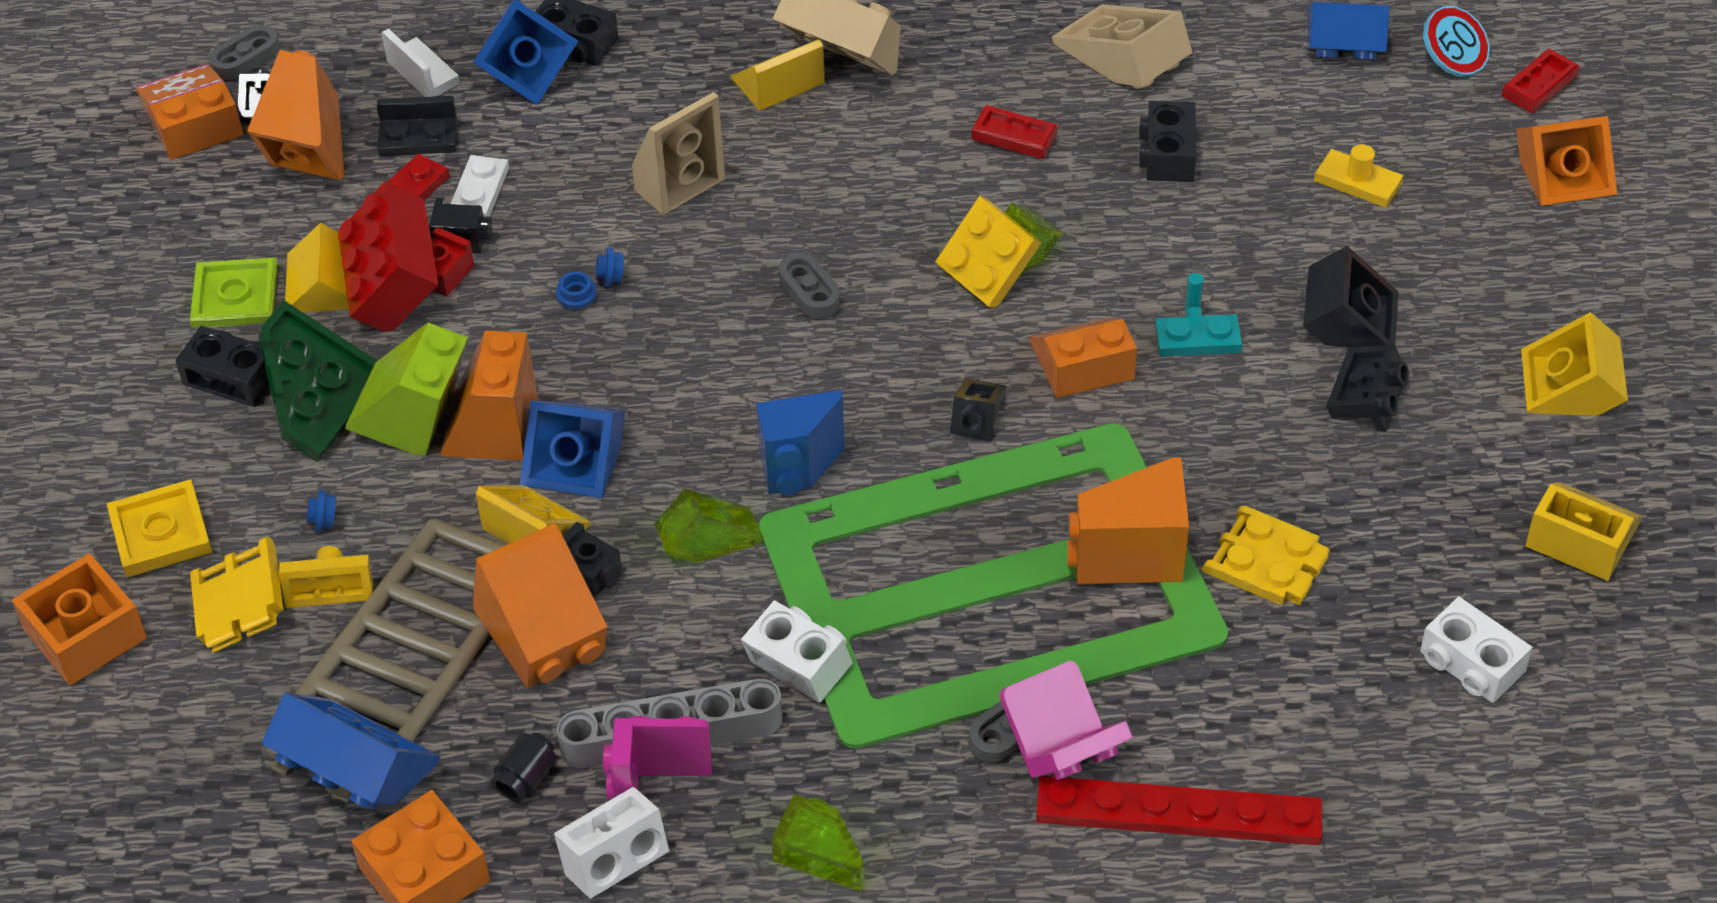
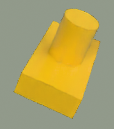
(1359, 176)
(326, 579)

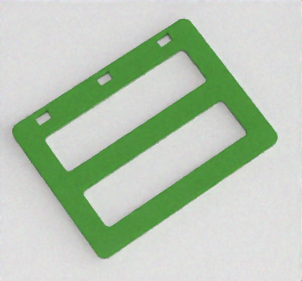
(869, 721)

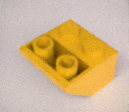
(1581, 530)

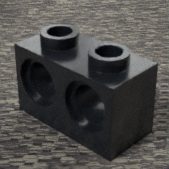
(588, 24)
(1170, 141)
(224, 366)

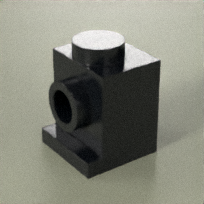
(462, 221)
(595, 559)

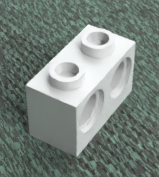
(1475, 650)
(793, 656)
(611, 842)

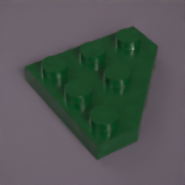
(311, 378)

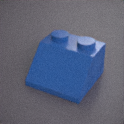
(1348, 29)
(799, 439)

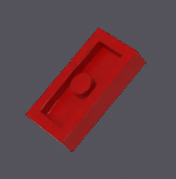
(420, 176)

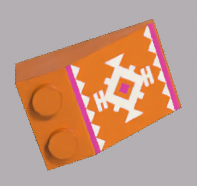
(191, 110)

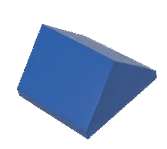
(525, 51)

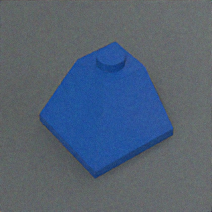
(571, 447)

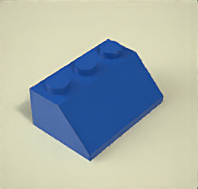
(346, 750)

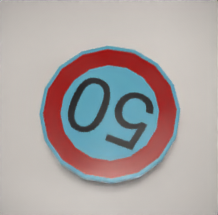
(1456, 41)

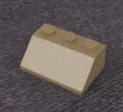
(846, 29)

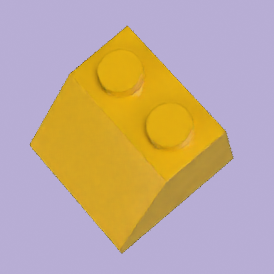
(1575, 370)

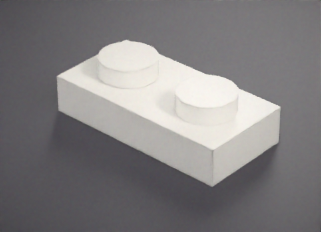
(481, 182)

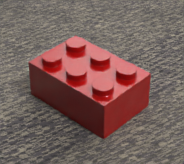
(387, 257)

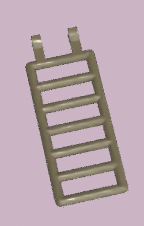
(368, 619)

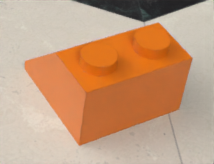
(1568, 160)
(1086, 355)

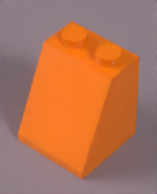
(299, 117)
(492, 400)
(1131, 528)
(538, 606)

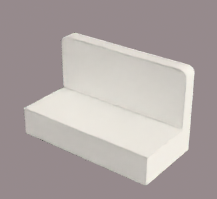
(419, 65)

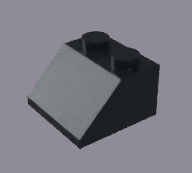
(1349, 302)

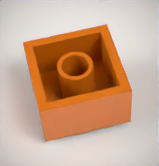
(79, 619)
(421, 855)

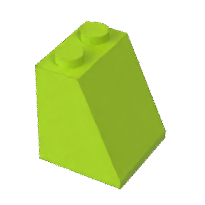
(410, 390)

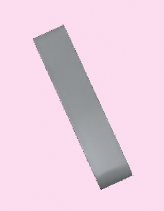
(734, 703)

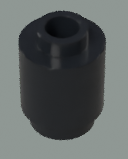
(524, 766)

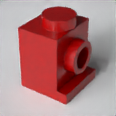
(452, 259)

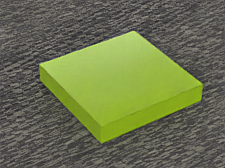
(233, 292)

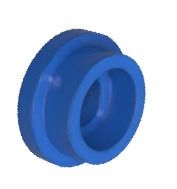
(609, 267)
(576, 282)
(321, 511)

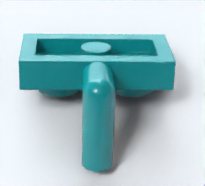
(1196, 332)

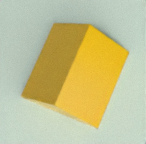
(783, 75)
(316, 273)
(518, 511)

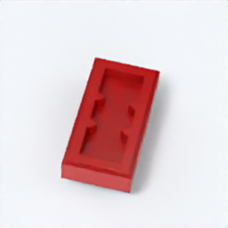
(1540, 80)
(1014, 132)

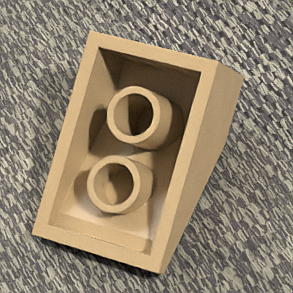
(1127, 42)
(681, 156)

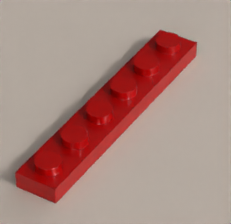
(1180, 810)

